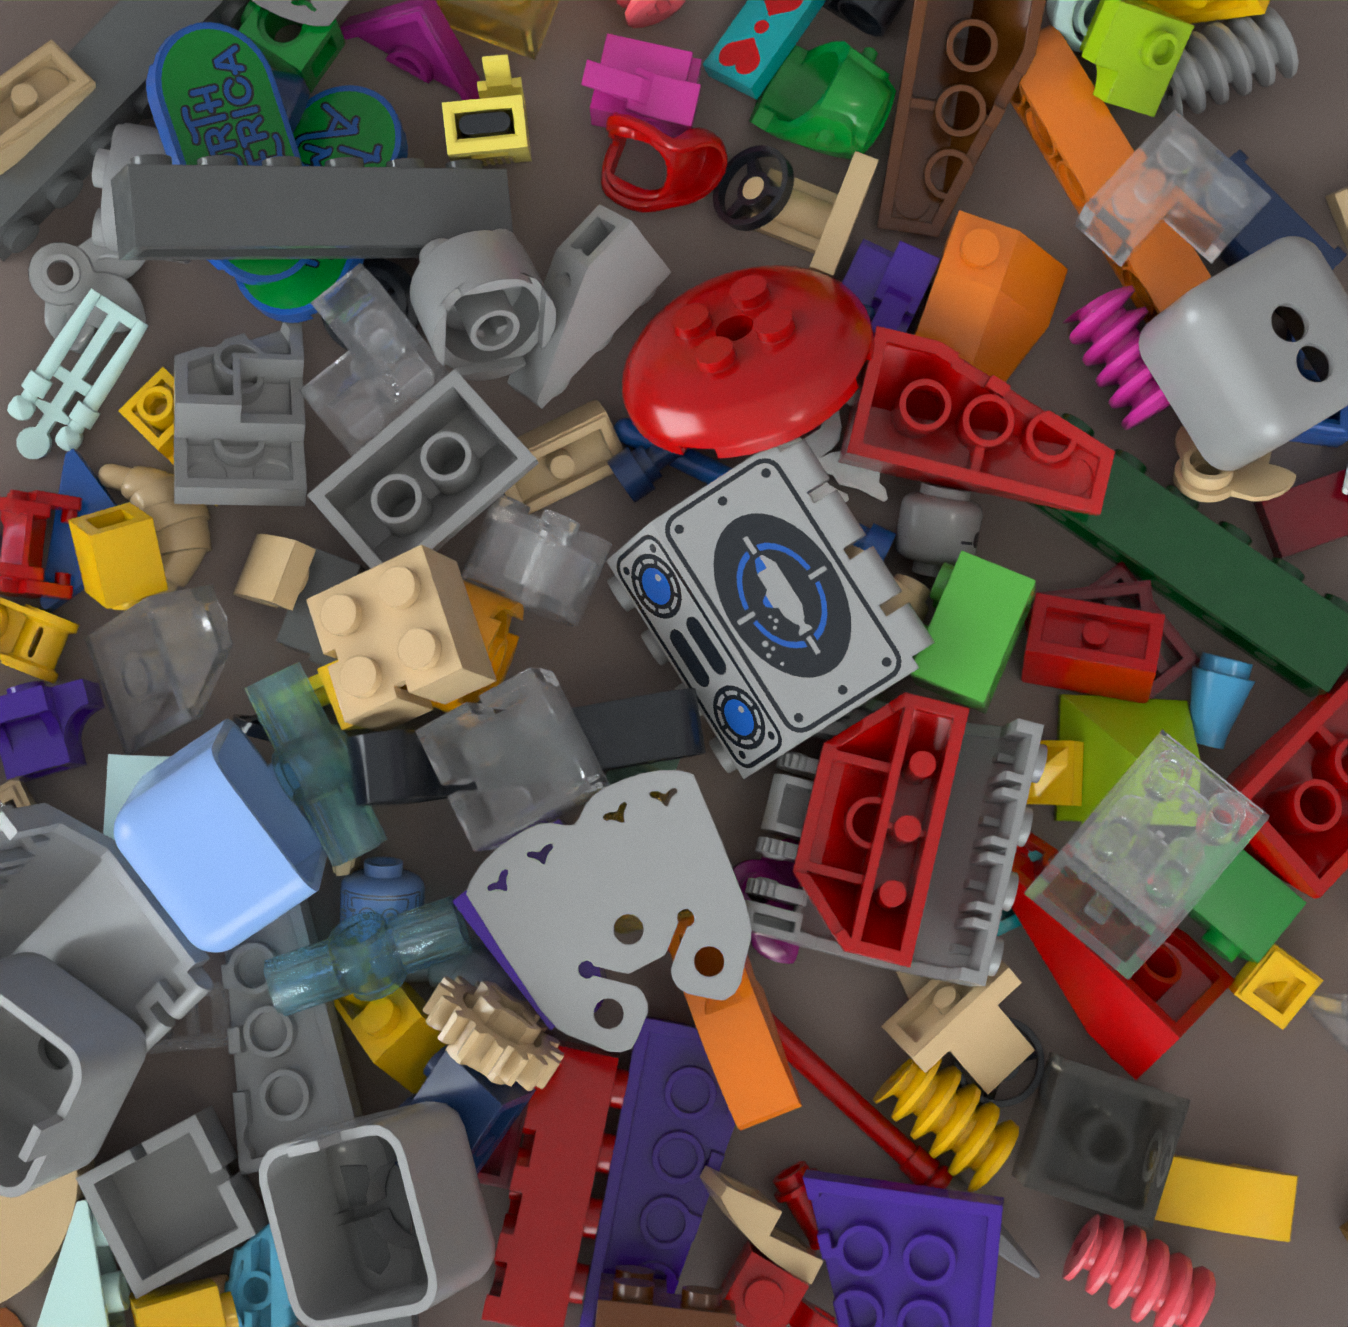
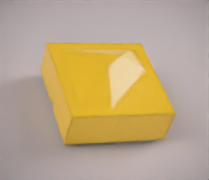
(1061, 776)
(1276, 985)

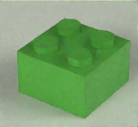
(973, 629)

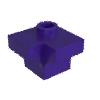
(45, 727)

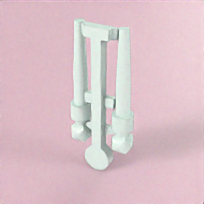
(36, 441)

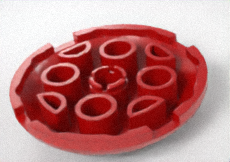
(747, 361)

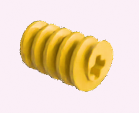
(953, 1119)

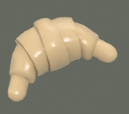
(179, 528)

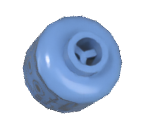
(381, 888)

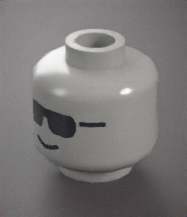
(937, 526)

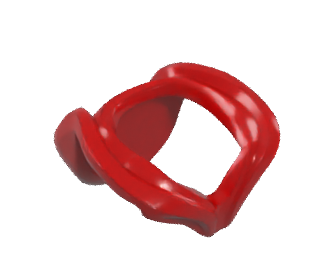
(692, 159)

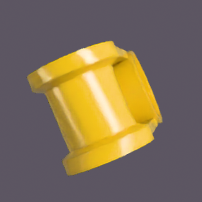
(32, 639)

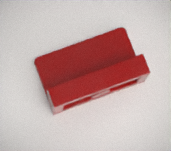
(1092, 648)

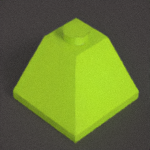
(1114, 738)

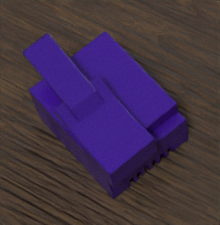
(890, 281)

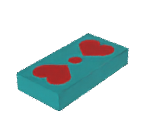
(759, 42)

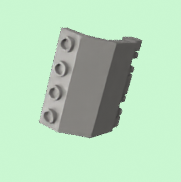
(971, 866)

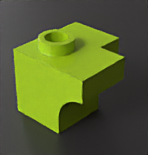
(1134, 52)

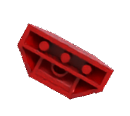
(879, 824)

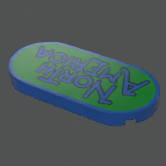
(221, 98)
(333, 125)

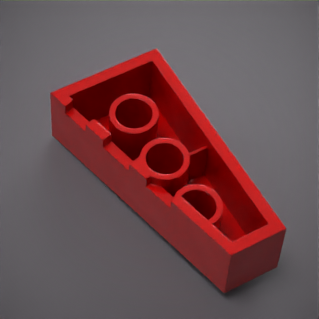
(553, 1190)

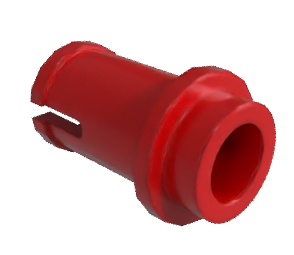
(793, 1192)

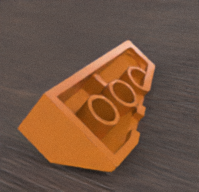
(990, 295)

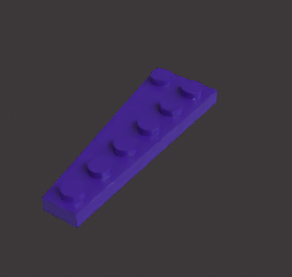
(664, 1138)

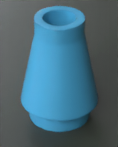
(1217, 697)

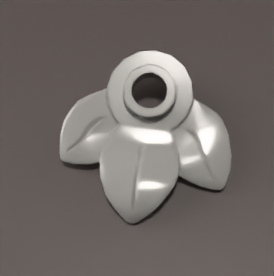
(92, 268)

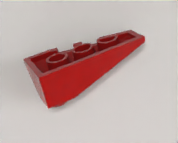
(953, 426)

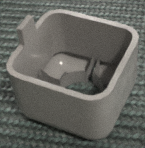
(317, 1227)

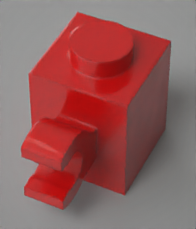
(769, 1294)

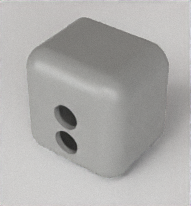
(1231, 371)
(48, 1113)

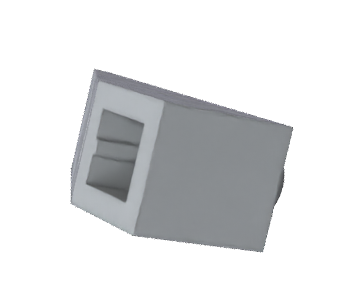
(595, 287)

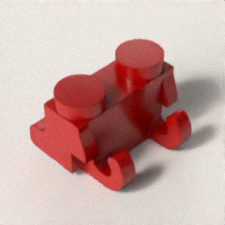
(23, 543)

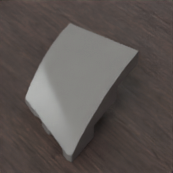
(241, 421)

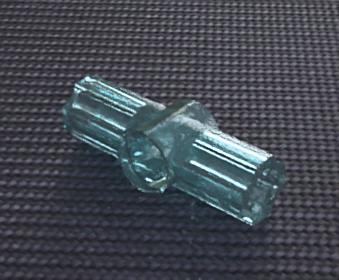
(314, 764)
(367, 956)

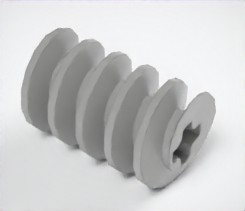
(1231, 55)

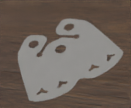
(606, 869)

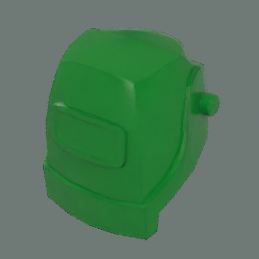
(827, 100)

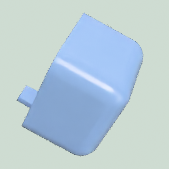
(219, 840)

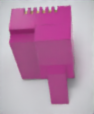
(644, 82)

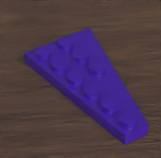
(906, 1251)

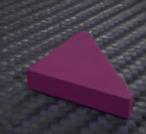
(417, 42)

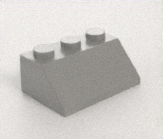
(423, 474)

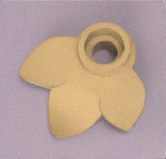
(1206, 483)

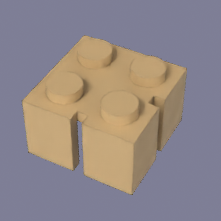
(397, 629)

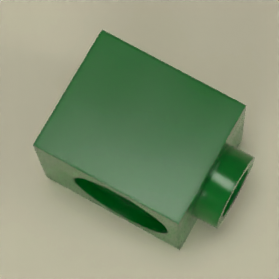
(306, 55)

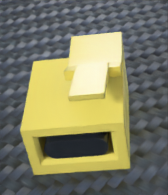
(491, 126)

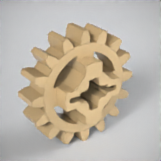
(493, 1033)

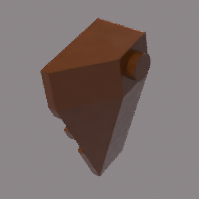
(951, 96)

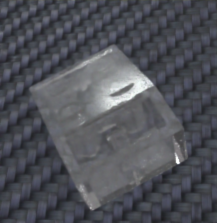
(1146, 854)

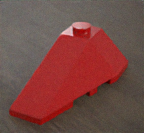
(1304, 789)
(1126, 1017)

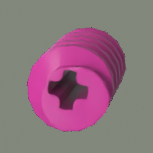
(1117, 345)

